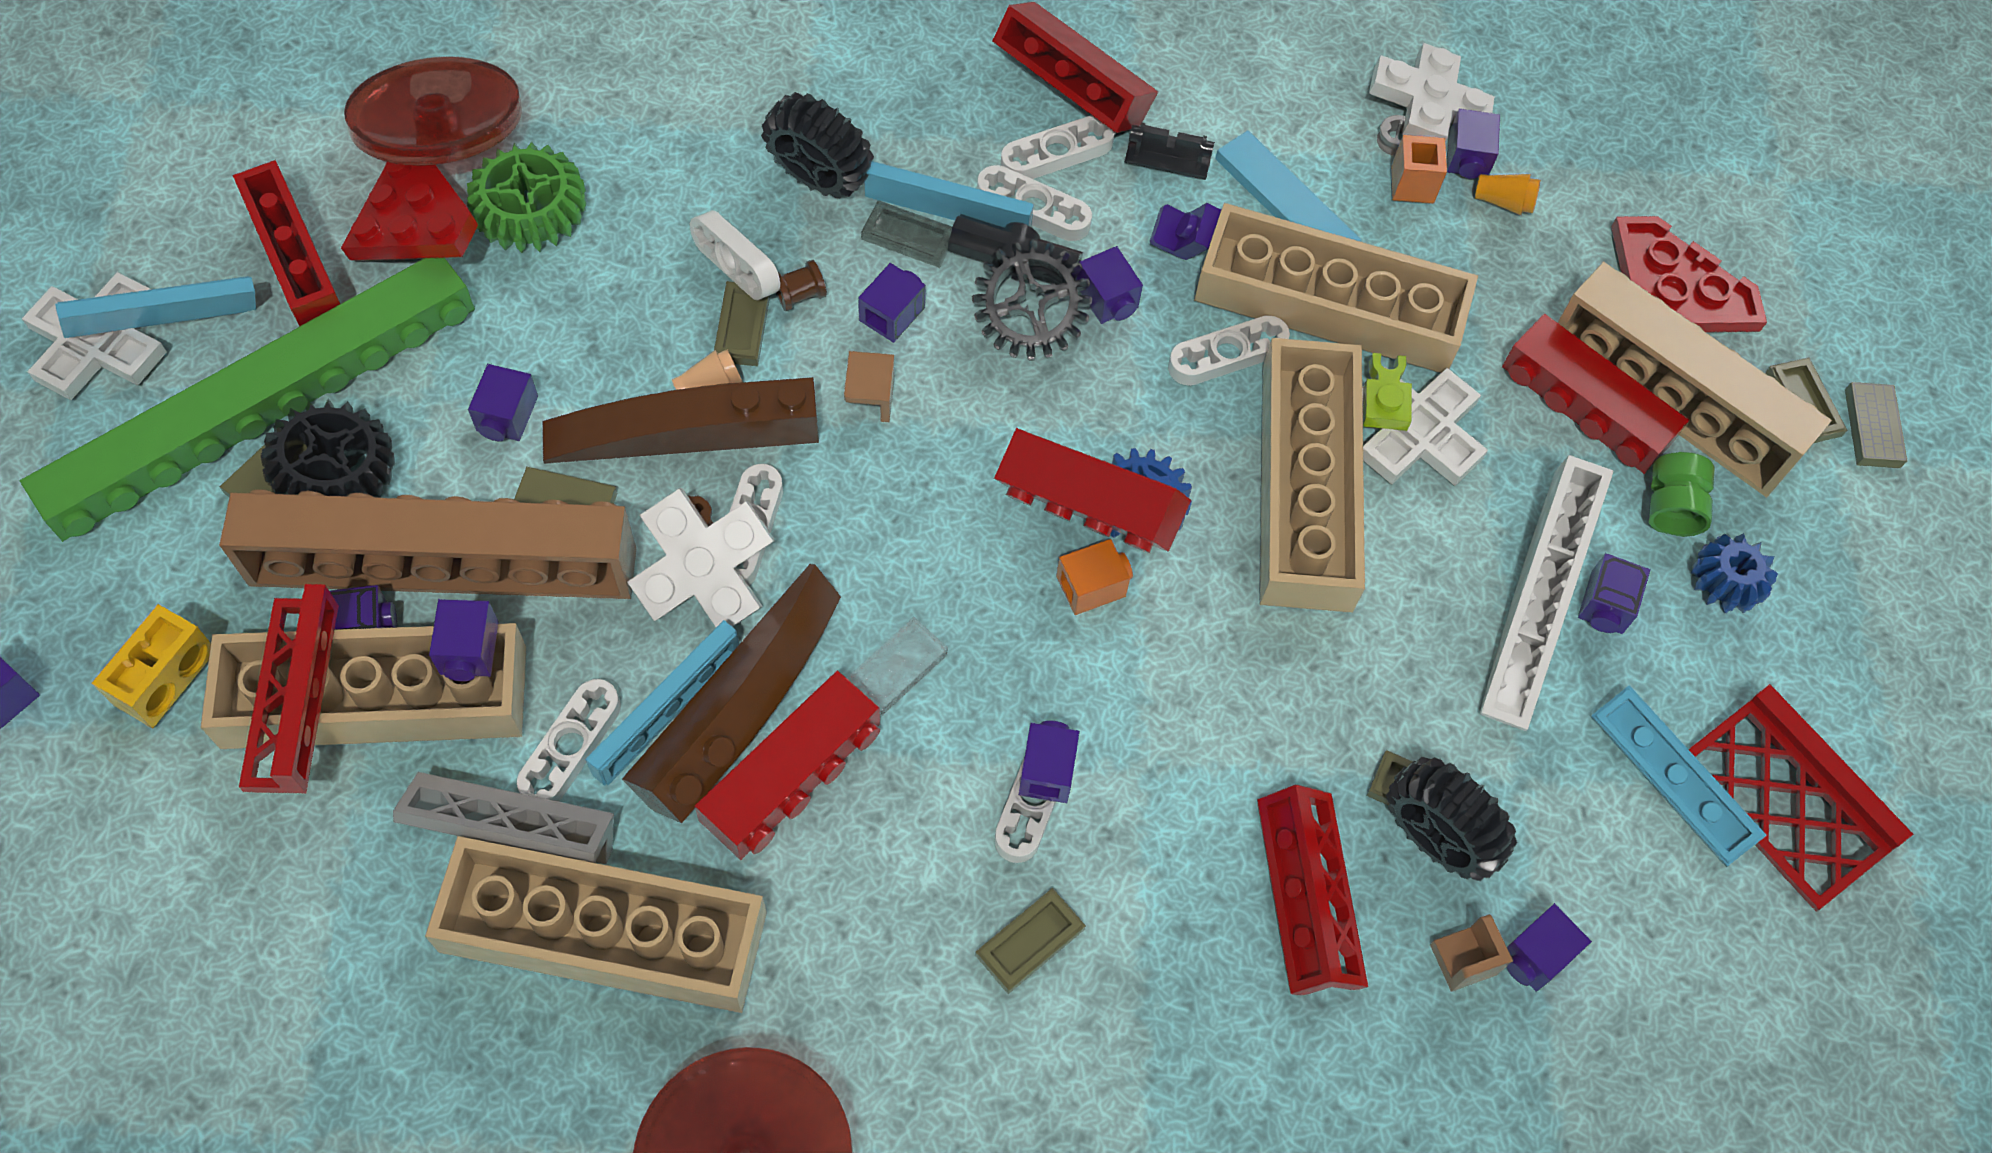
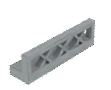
(506, 818)

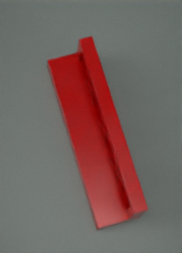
(300, 697)
(1304, 890)

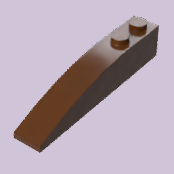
(687, 422)
(734, 701)

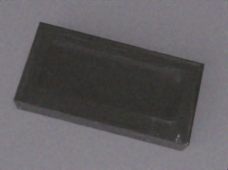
(907, 233)

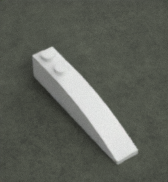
(1545, 590)

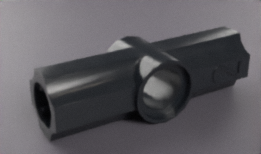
(982, 240)

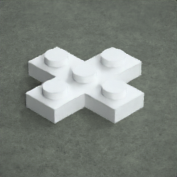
(1427, 91)
(74, 360)
(1431, 434)
(700, 560)

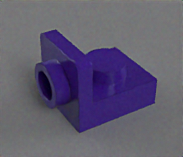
(1187, 232)

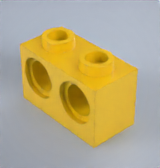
(154, 666)

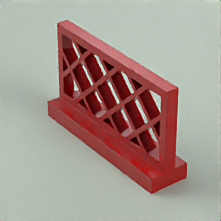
(1830, 779)

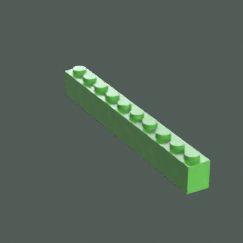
(246, 397)

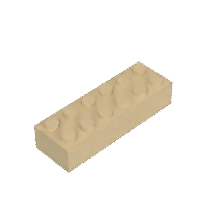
(1336, 288)
(1731, 405)
(1312, 476)
(374, 691)
(598, 924)

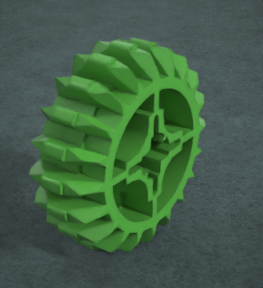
(553, 193)

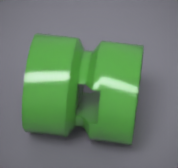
(1681, 495)

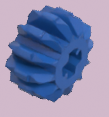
(1734, 573)

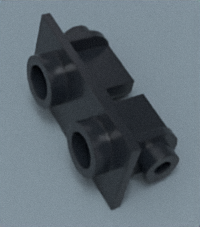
(1158, 150)

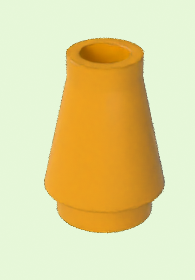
(1511, 192)

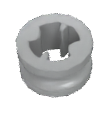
(1385, 141)

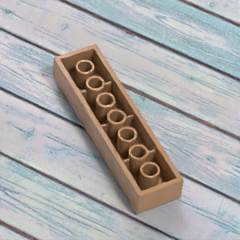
(430, 544)

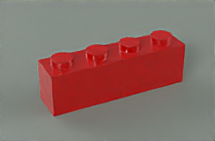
(1074, 66)
(286, 241)
(1594, 393)
(1092, 490)
(789, 765)

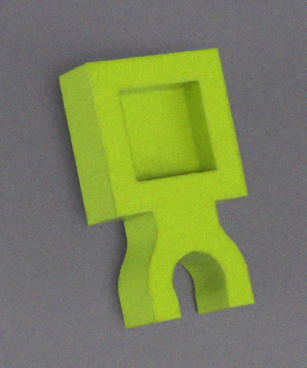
(1385, 398)

